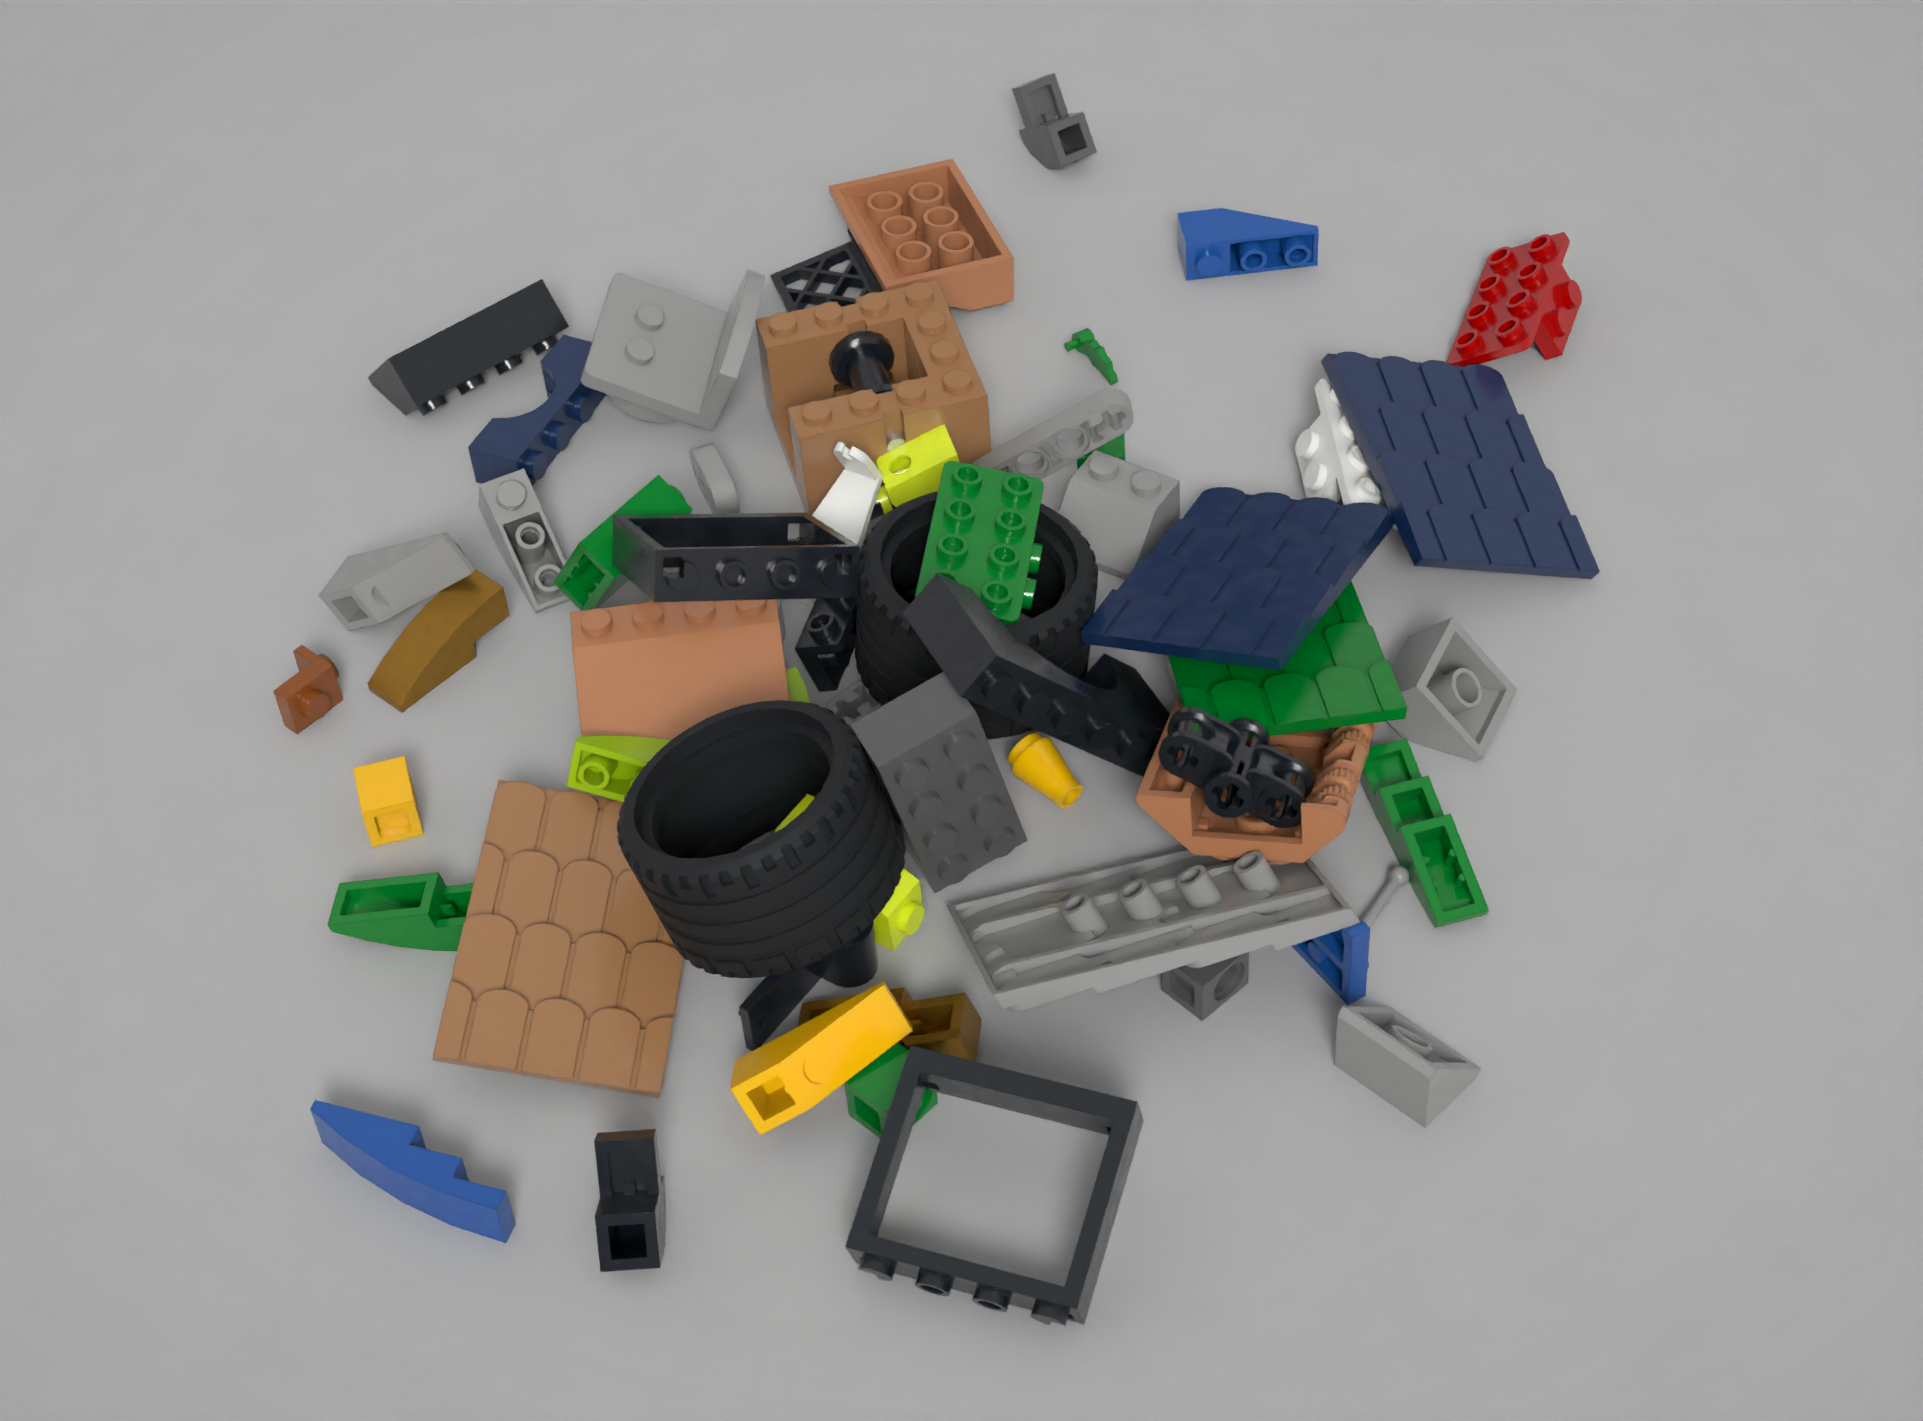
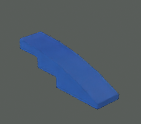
(397, 1161)

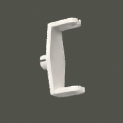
(851, 498)

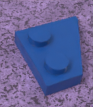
(1340, 960)

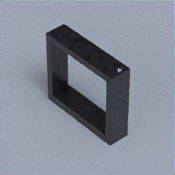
(734, 557)
(1022, 1094)

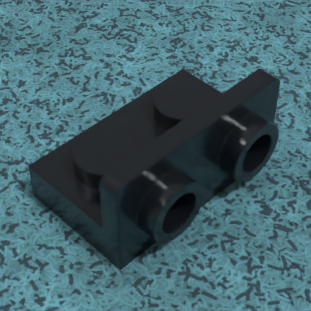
(828, 641)

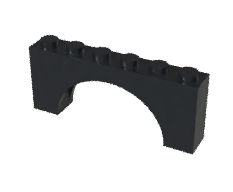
(1103, 713)

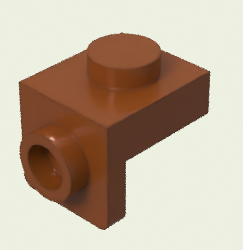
(309, 691)

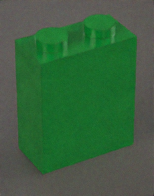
(589, 574)

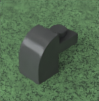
(1049, 130)

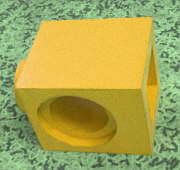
(388, 801)

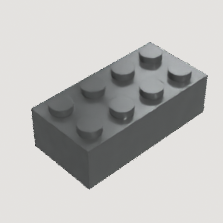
(940, 781)

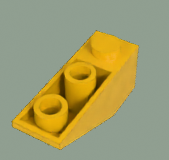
(816, 1057)

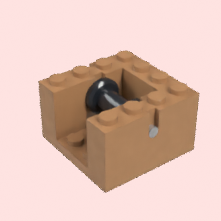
(868, 380)

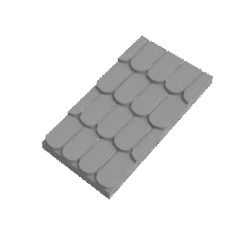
(1141, 922)

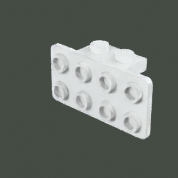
(1332, 458)

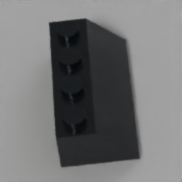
(470, 349)

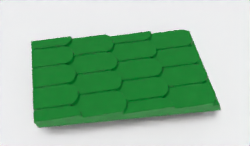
(1328, 682)

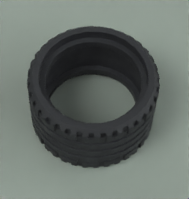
(890, 563)
(792, 892)

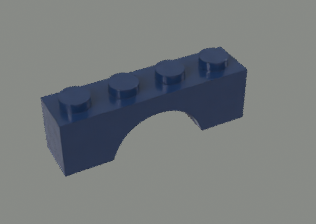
(539, 435)

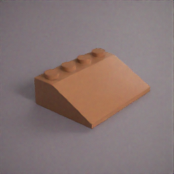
(926, 229)
(674, 664)

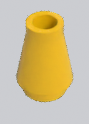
(1042, 767)

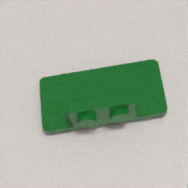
(986, 536)

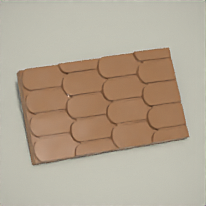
(560, 951)

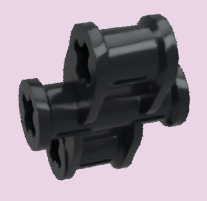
(1221, 760)

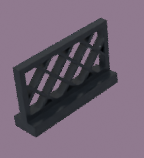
(817, 272)

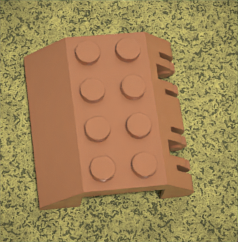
(1337, 768)

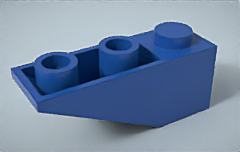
(1238, 243)

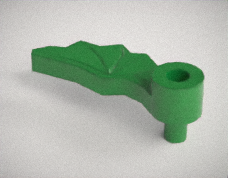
(1085, 343)

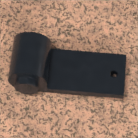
(780, 994)

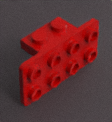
(1518, 301)

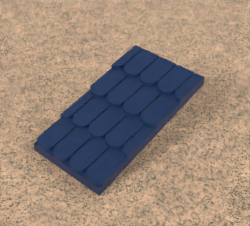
(1458, 467)
(1240, 578)

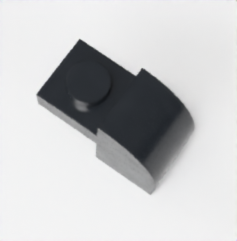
(631, 1201)

